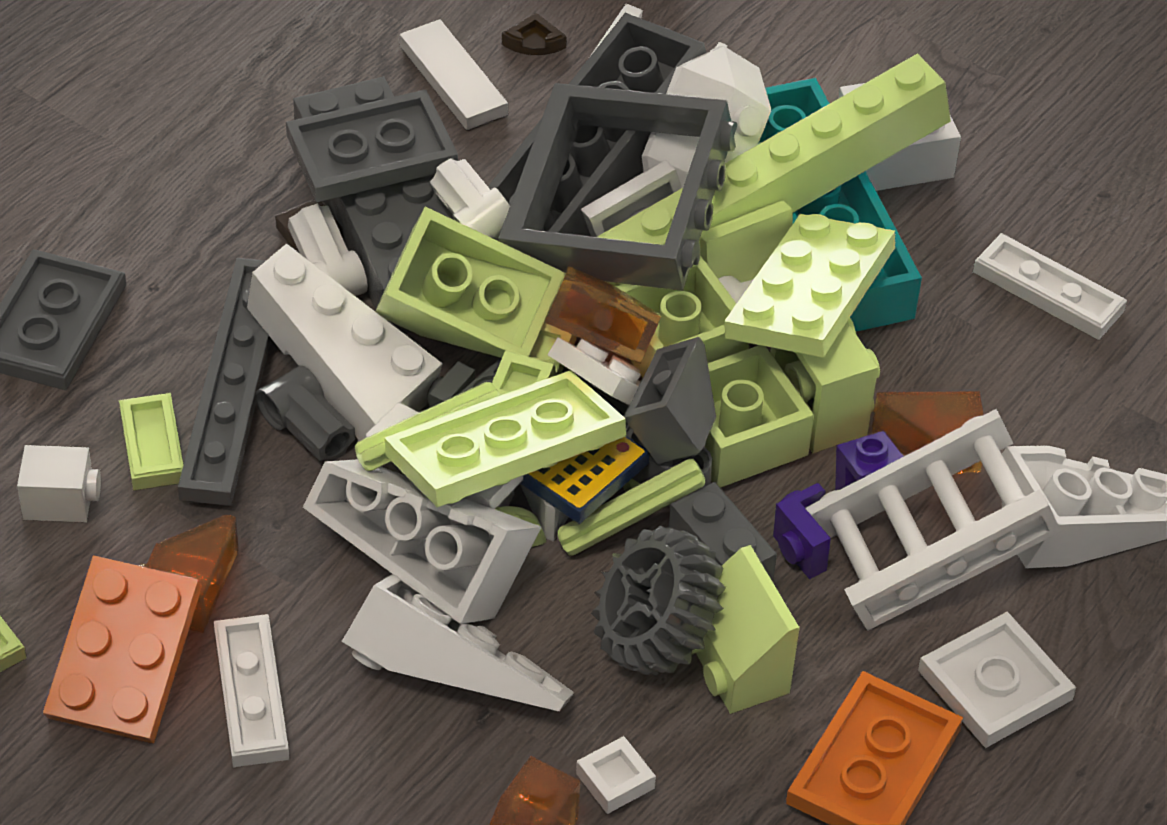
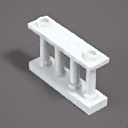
(953, 559)

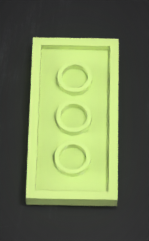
(810, 285)
(504, 438)

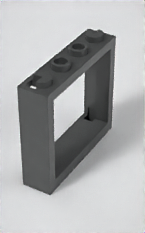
(614, 259)

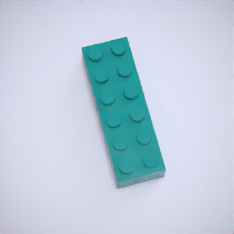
(897, 286)

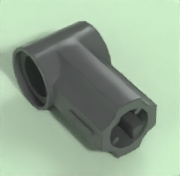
(300, 406)

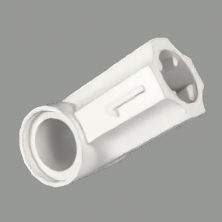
(470, 198)
(323, 245)

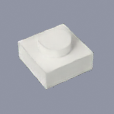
(615, 774)

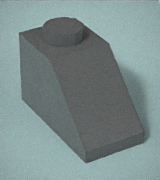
(674, 402)

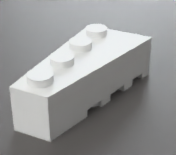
(346, 345)
(450, 554)

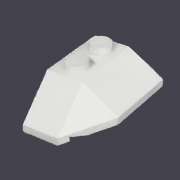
(714, 76)

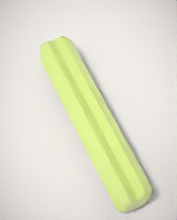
(372, 451)
(632, 506)

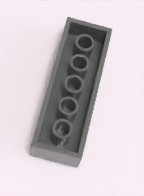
(632, 58)
(378, 219)

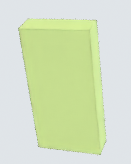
(151, 441)

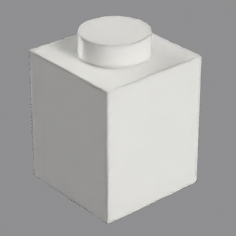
(57, 483)

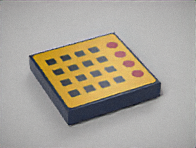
(588, 479)

